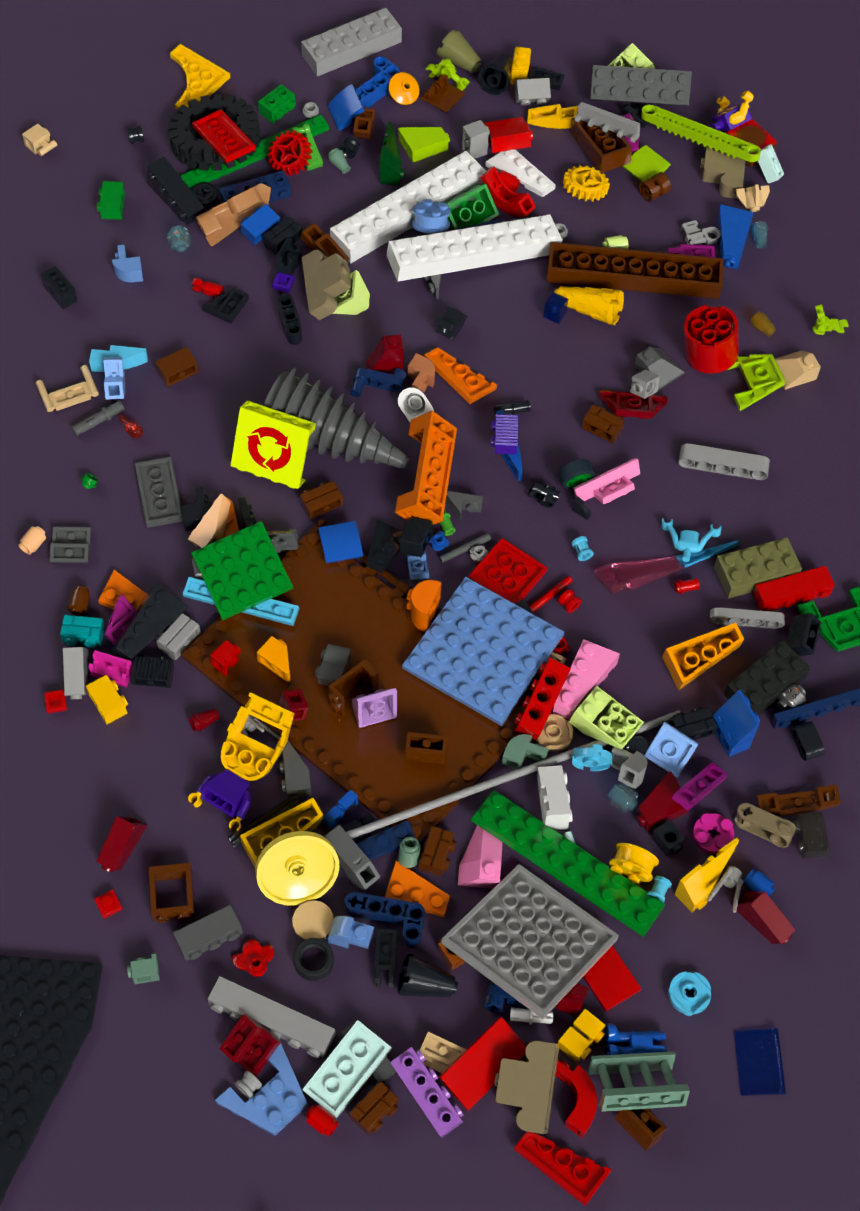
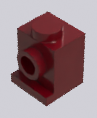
(294, 701)

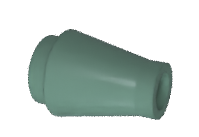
(338, 159)

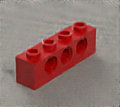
(557, 674)

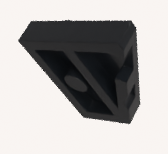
(227, 305)

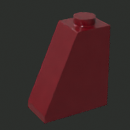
(387, 354)
(659, 804)
(120, 842)
(765, 917)

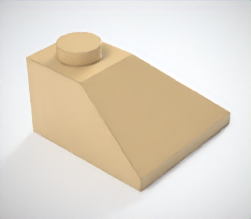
(798, 368)

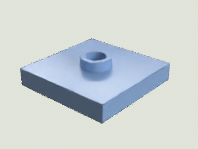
(671, 749)

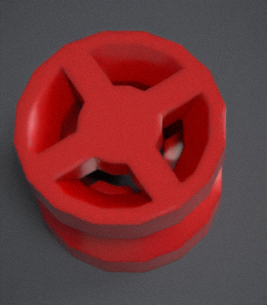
(569, 600)

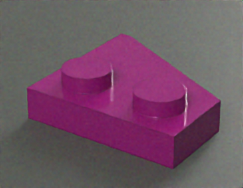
(119, 618)

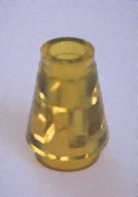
(762, 323)

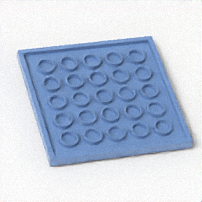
(483, 651)

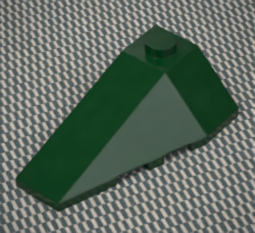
(390, 159)

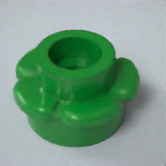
(89, 481)

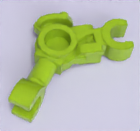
(446, 67)
(824, 324)

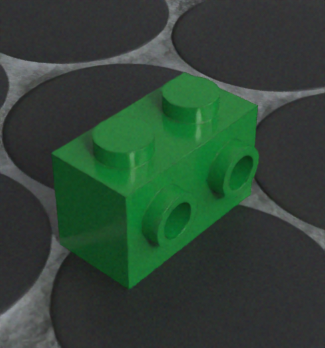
(276, 104)
(111, 200)

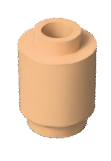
(32, 540)

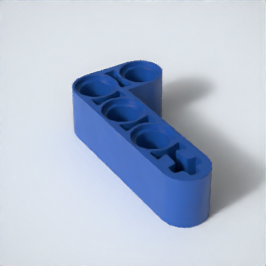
(378, 85)

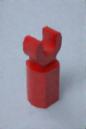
(207, 287)

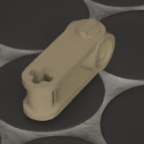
(765, 825)

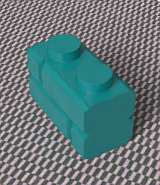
(82, 631)

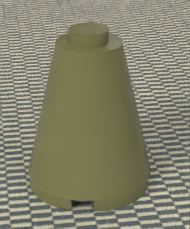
(459, 52)

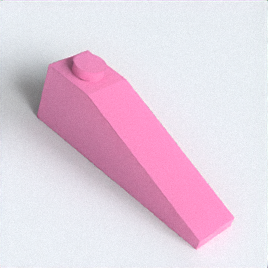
(481, 861)

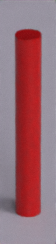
(551, 593)

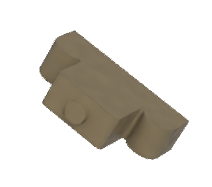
(724, 171)
(324, 280)
(529, 1085)

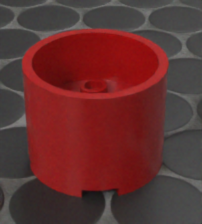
(711, 339)

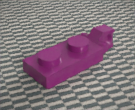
(693, 250)

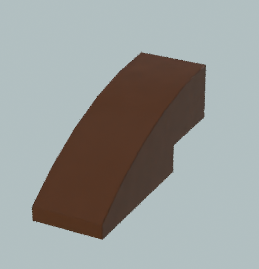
(317, 240)

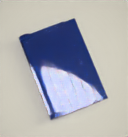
(759, 1062)

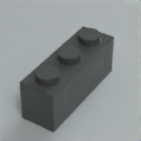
(208, 933)

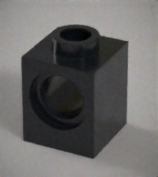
(668, 829)

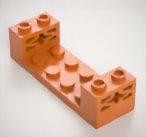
(433, 469)

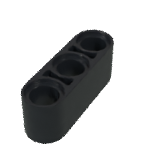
(290, 319)

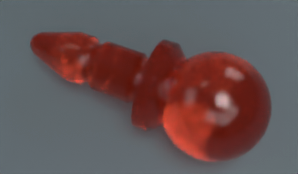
(134, 430)

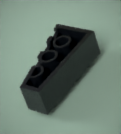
(149, 620)

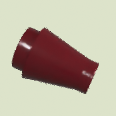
(202, 720)

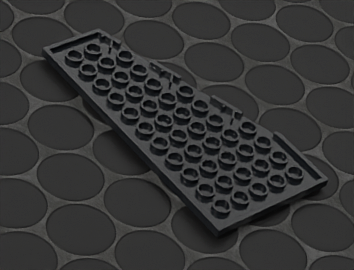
(43, 1024)

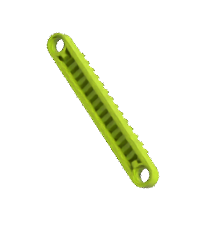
(701, 133)

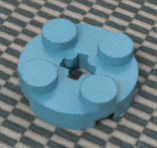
(592, 757)
(689, 981)

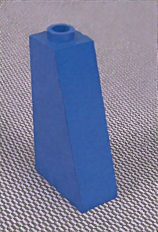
(733, 229)

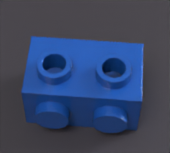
(260, 221)

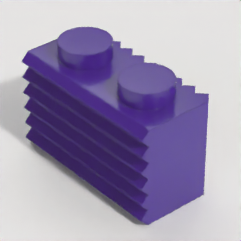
(506, 434)

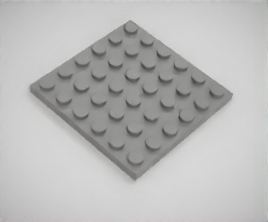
(530, 940)

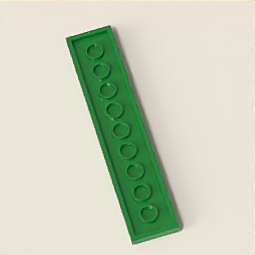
(568, 863)

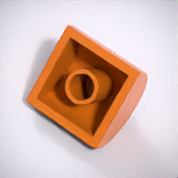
(423, 603)

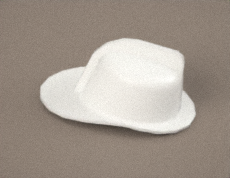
(413, 403)

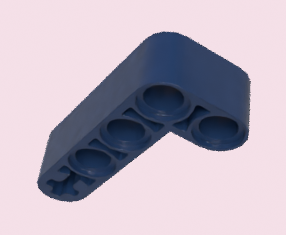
(383, 914)

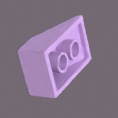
(375, 707)

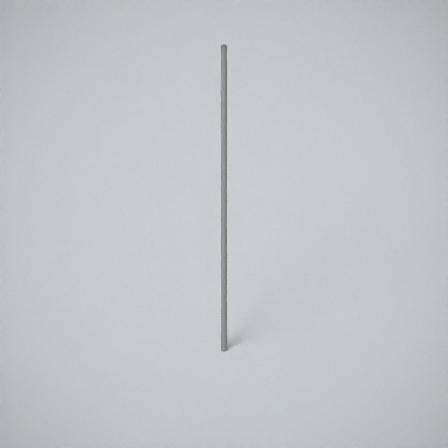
(489, 783)

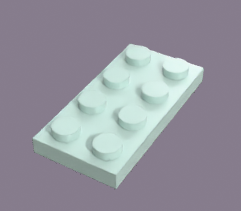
(347, 1069)

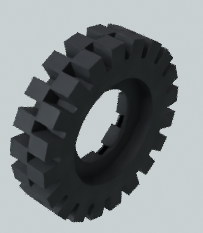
(197, 151)

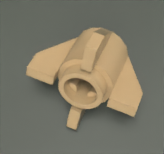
(753, 197)

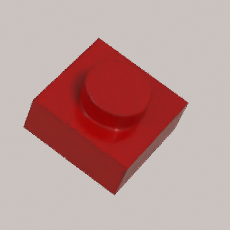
(55, 701)
(108, 904)

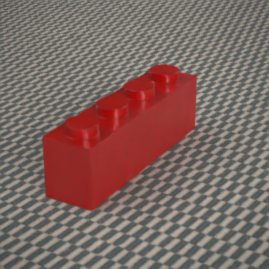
(793, 589)

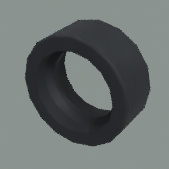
(308, 944)

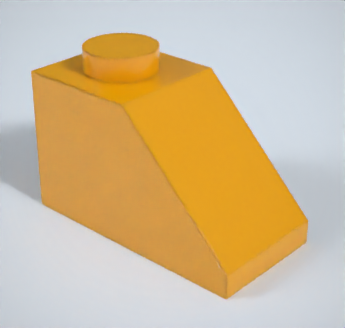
(275, 657)

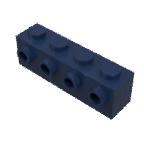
(277, 182)

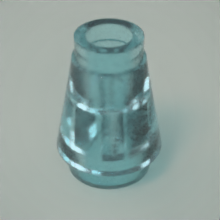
(760, 232)

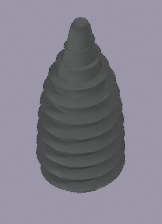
(336, 424)

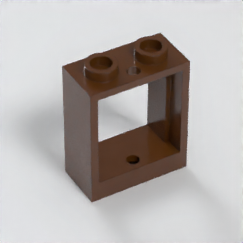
(171, 872)

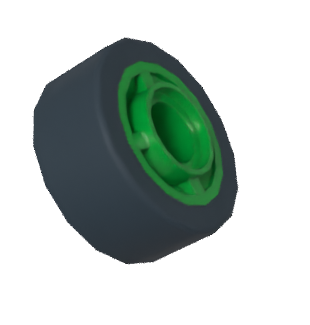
(575, 473)

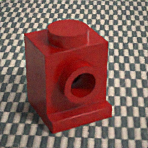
(225, 657)

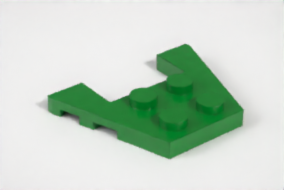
(838, 629)

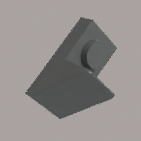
(459, 501)

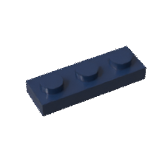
(386, 840)

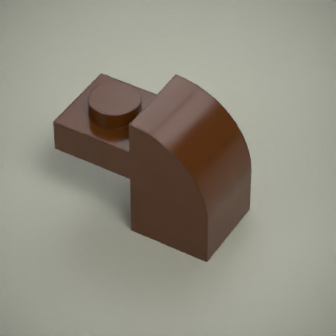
(365, 124)

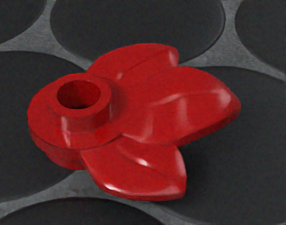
(253, 955)

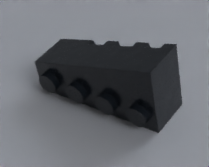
(173, 191)

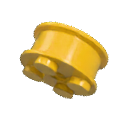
(633, 862)

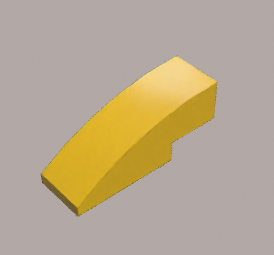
(552, 116)

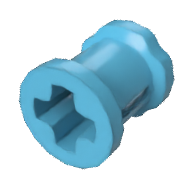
(582, 548)
(660, 888)

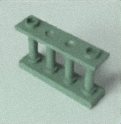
(638, 1097)

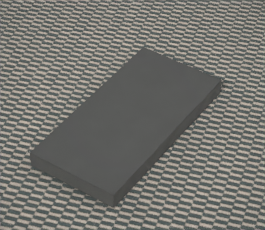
(159, 492)

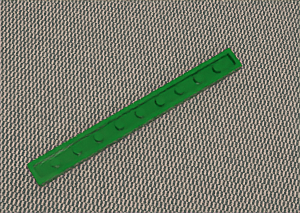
(317, 126)

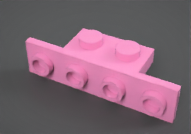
(610, 484)

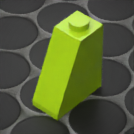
(423, 141)

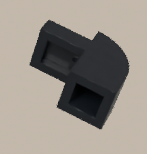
(450, 323)
(193, 513)

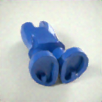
(638, 1041)

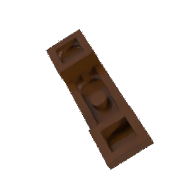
(801, 802)

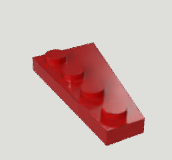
(571, 1172)

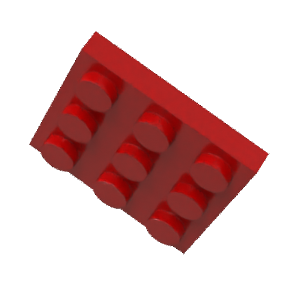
(508, 572)

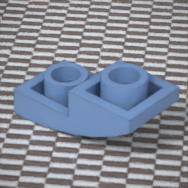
(417, 567)

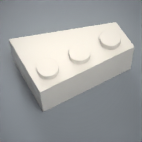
(554, 797)

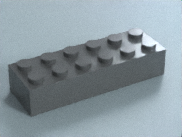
(640, 85)

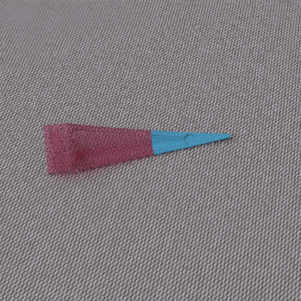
(638, 573)

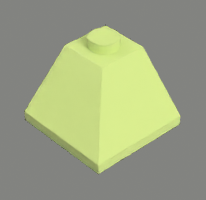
(355, 299)

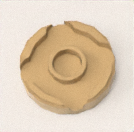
(556, 733)
(312, 920)

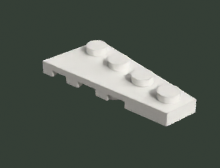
(528, 174)

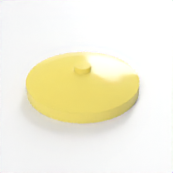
(297, 868)

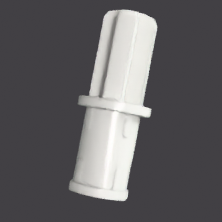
(527, 1015)

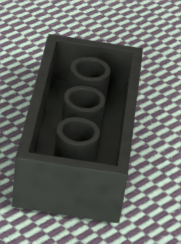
(769, 677)

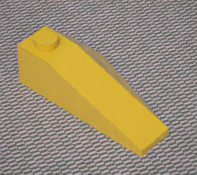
(700, 881)

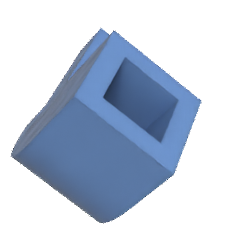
(127, 268)
(347, 931)

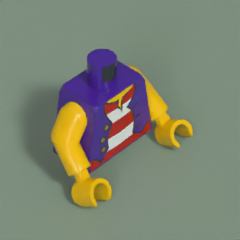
(732, 116)

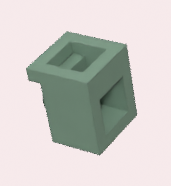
(144, 970)

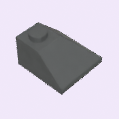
(659, 363)

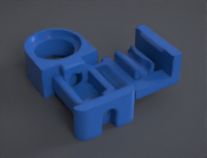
(336, 814)

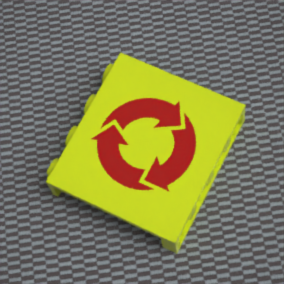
(271, 444)

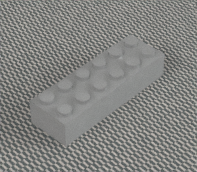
(351, 41)

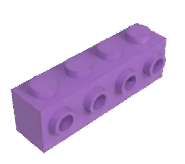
(427, 1092)

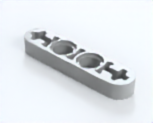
(747, 618)

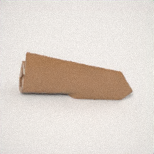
(227, 217)

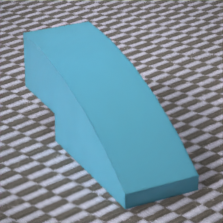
(130, 355)

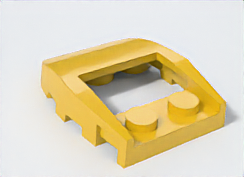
(247, 756)

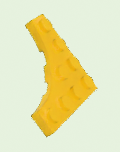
(201, 75)

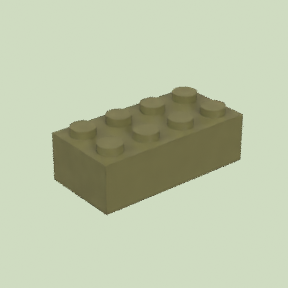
(756, 565)

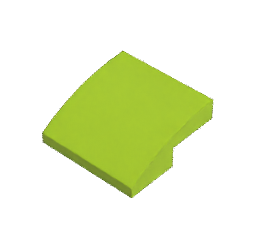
(646, 164)

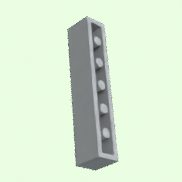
(277, 1018)

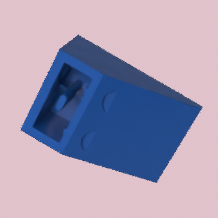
(736, 724)

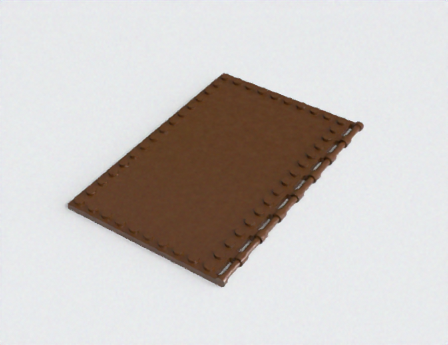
(357, 611)

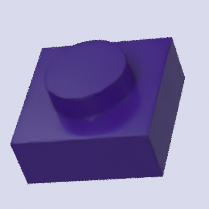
(283, 282)

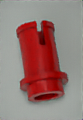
(686, 585)

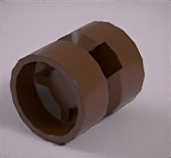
(654, 187)

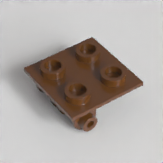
(442, 94)

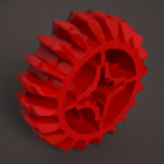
(295, 140)

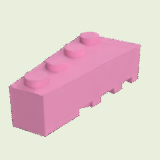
(587, 671)

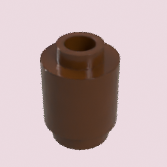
(79, 600)

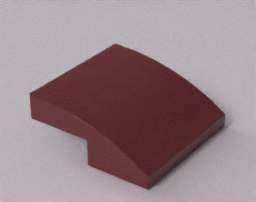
(250, 1044)

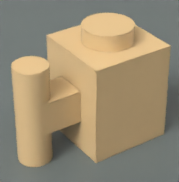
(38, 140)

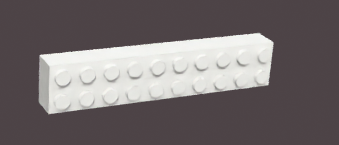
(394, 213)
(472, 247)

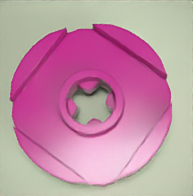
(712, 822)

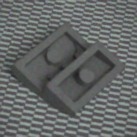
(70, 545)

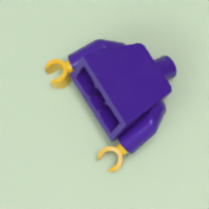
(226, 793)

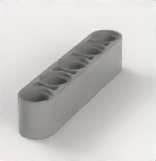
(724, 461)

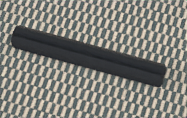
(284, 806)

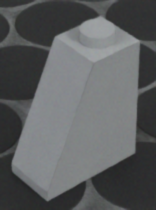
(75, 672)

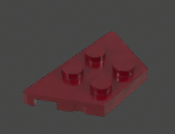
(631, 405)

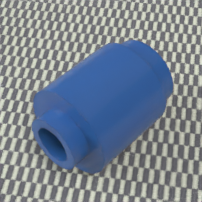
(758, 881)

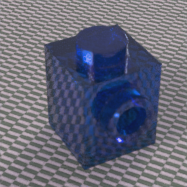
(555, 308)

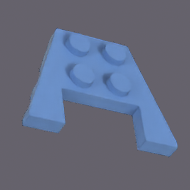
(274, 1103)

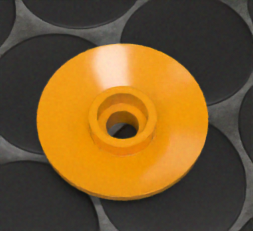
(399, 92)

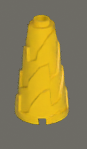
(598, 303)

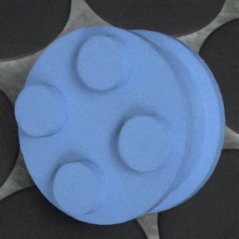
(431, 217)

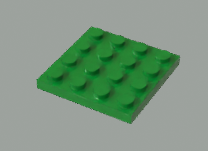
(242, 570)

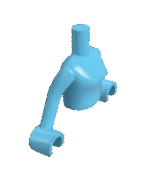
(689, 540)

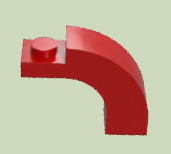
(504, 198)
(585, 1095)

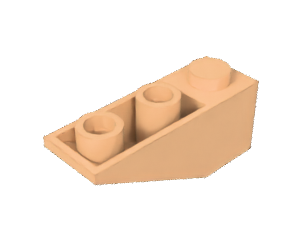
(212, 524)

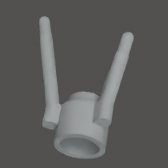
(253, 723)
(729, 879)

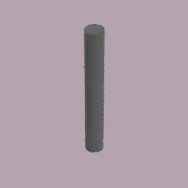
(466, 547)

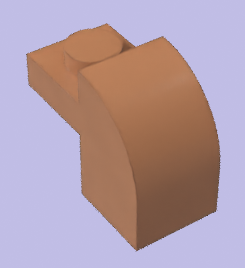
(422, 372)

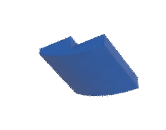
(345, 107)
(340, 542)

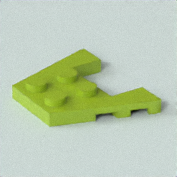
(761, 377)

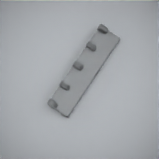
(608, 121)

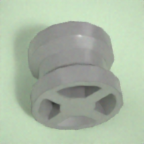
(248, 1084)

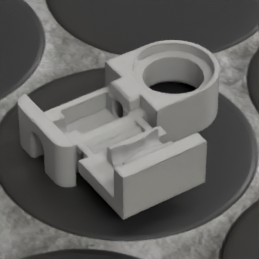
(695, 236)

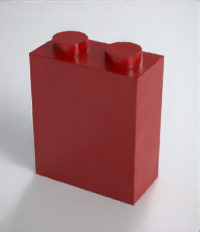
(509, 134)

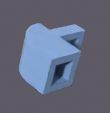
(114, 378)

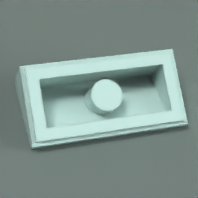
(770, 164)

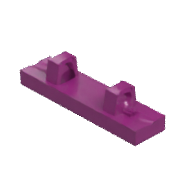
(699, 786)

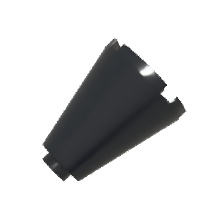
(496, 74)
(425, 979)

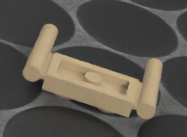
(70, 395)

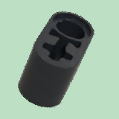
(807, 740)

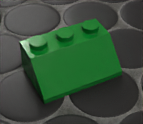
(471, 207)

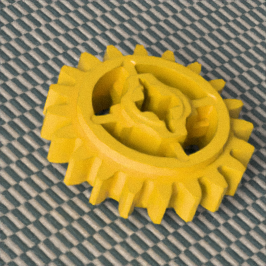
(586, 183)

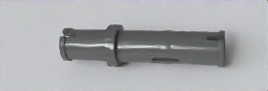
(101, 416)

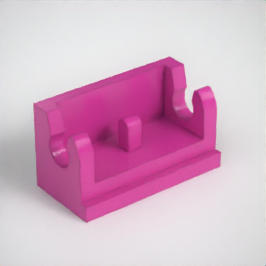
(112, 666)

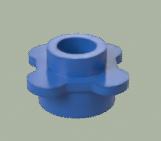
(438, 546)

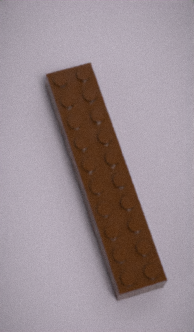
(635, 270)

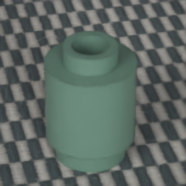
(409, 852)

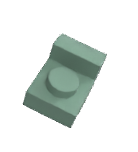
(521, 748)

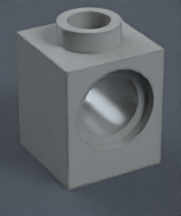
(645, 384)

